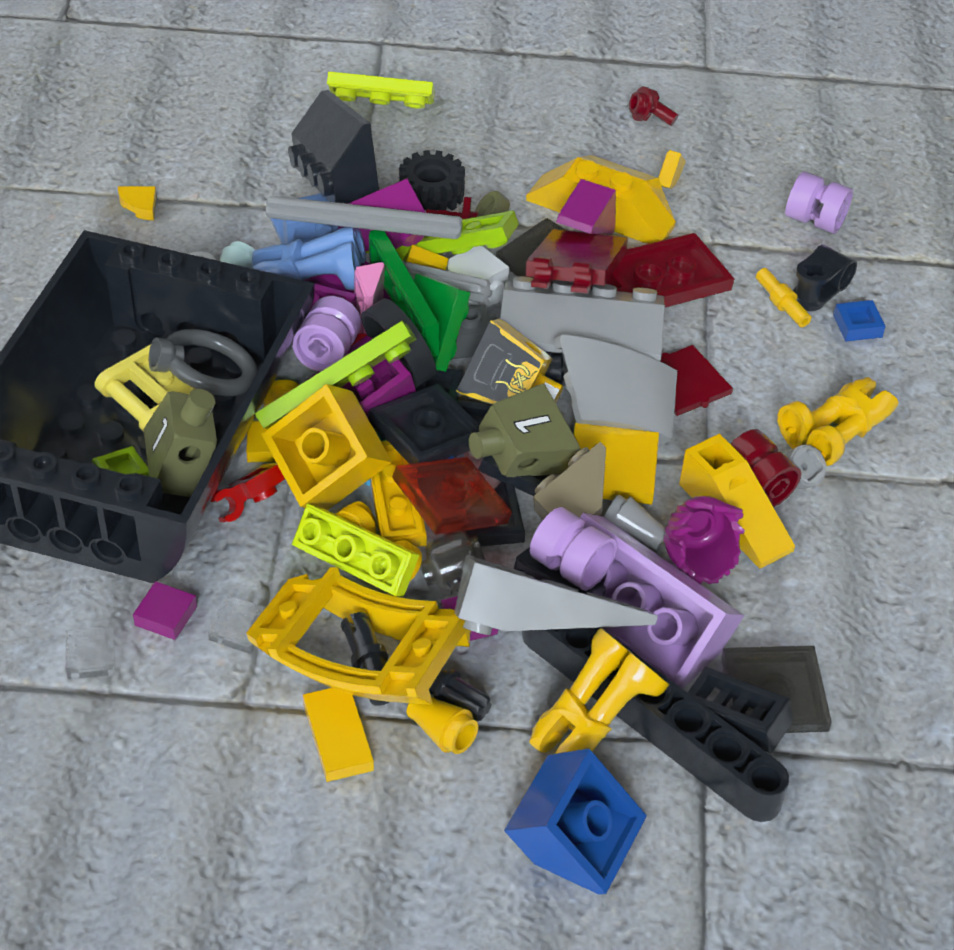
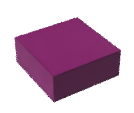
(165, 610)

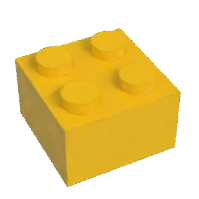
(326, 447)

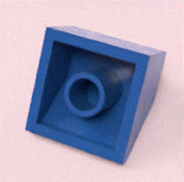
(576, 820)

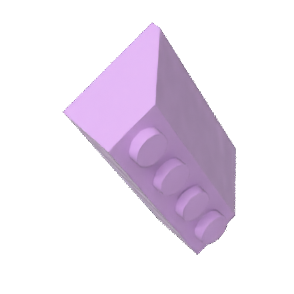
(690, 621)

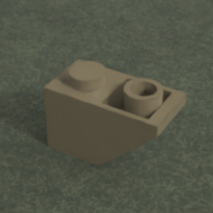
(576, 488)

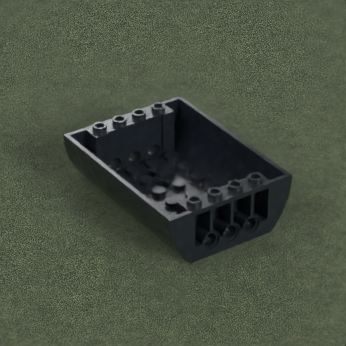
(53, 421)

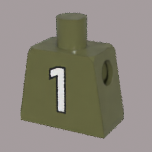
(525, 435)
(181, 440)

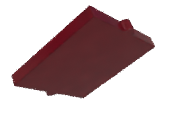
(697, 380)

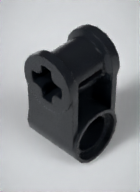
(822, 277)

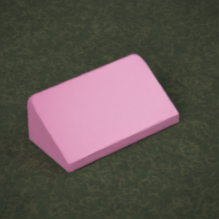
(368, 286)

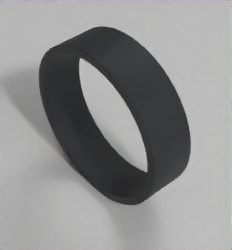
(384, 316)

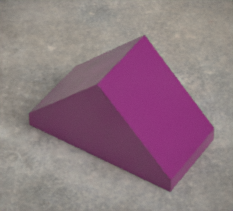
(590, 209)

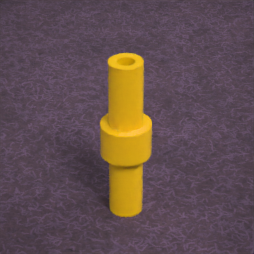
(783, 297)

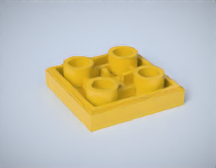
(628, 459)

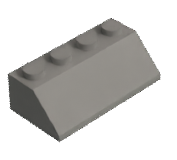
(602, 314)

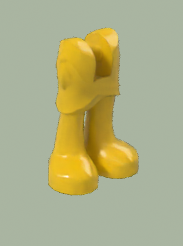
(849, 408)
(570, 709)

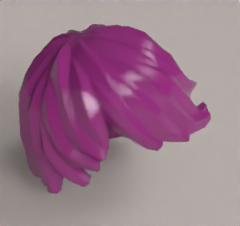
(704, 538)

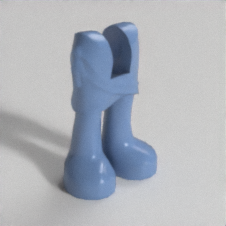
(330, 254)

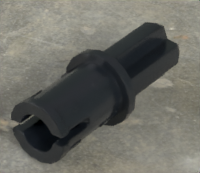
(455, 691)

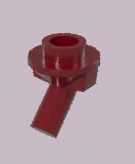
(646, 102)

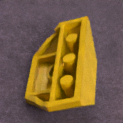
(640, 200)

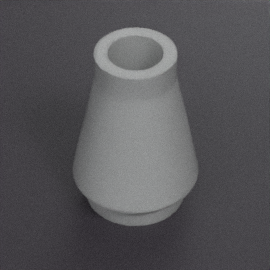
(636, 522)

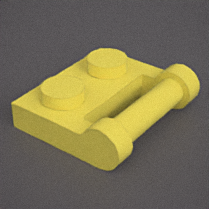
(137, 370)

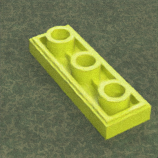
(381, 89)
(371, 558)

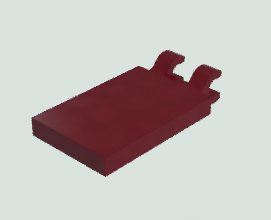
(576, 259)
(675, 268)

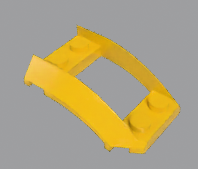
(425, 635)

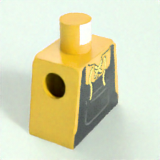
(506, 366)

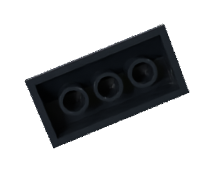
(335, 150)

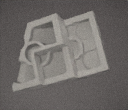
(618, 386)

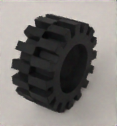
(435, 179)

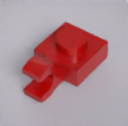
(255, 485)

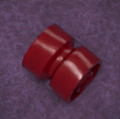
(773, 469)

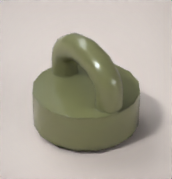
(492, 203)

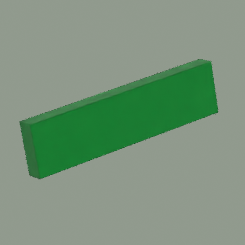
(403, 290)

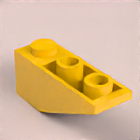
(723, 473)

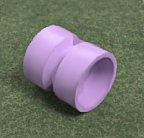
(807, 196)
(326, 333)
(578, 552)

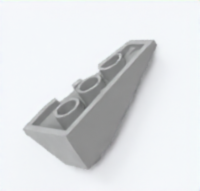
(515, 601)

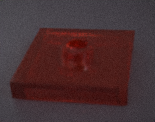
(451, 495)

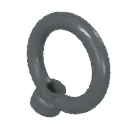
(169, 356)

